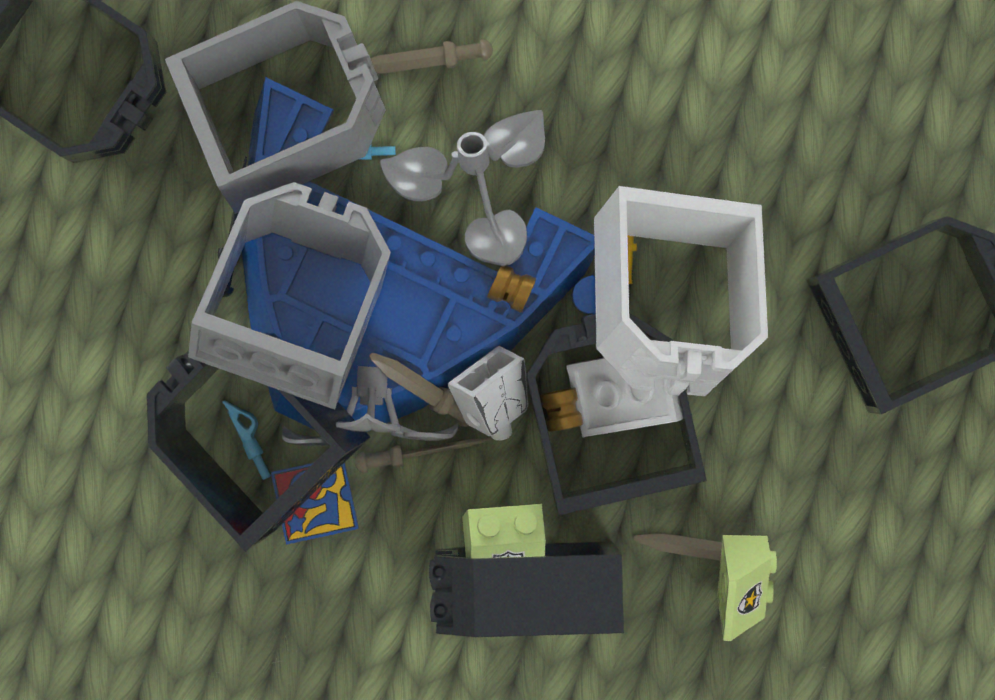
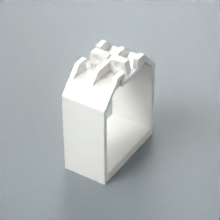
(687, 221)

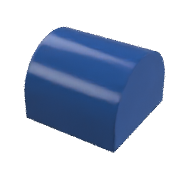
(584, 295)

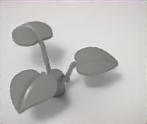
(515, 140)
(371, 390)

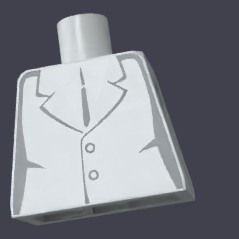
(492, 392)

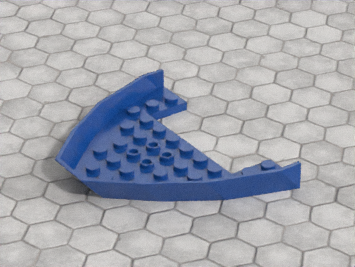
(431, 300)

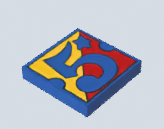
(324, 513)

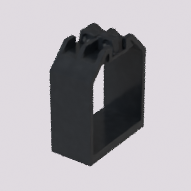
(128, 112)
(980, 254)
(210, 482)
(625, 489)
(562, 593)

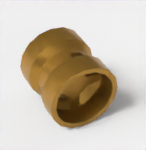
(511, 288)
(561, 409)

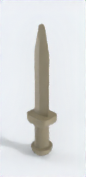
(447, 55)
(440, 399)
(395, 456)
(682, 545)

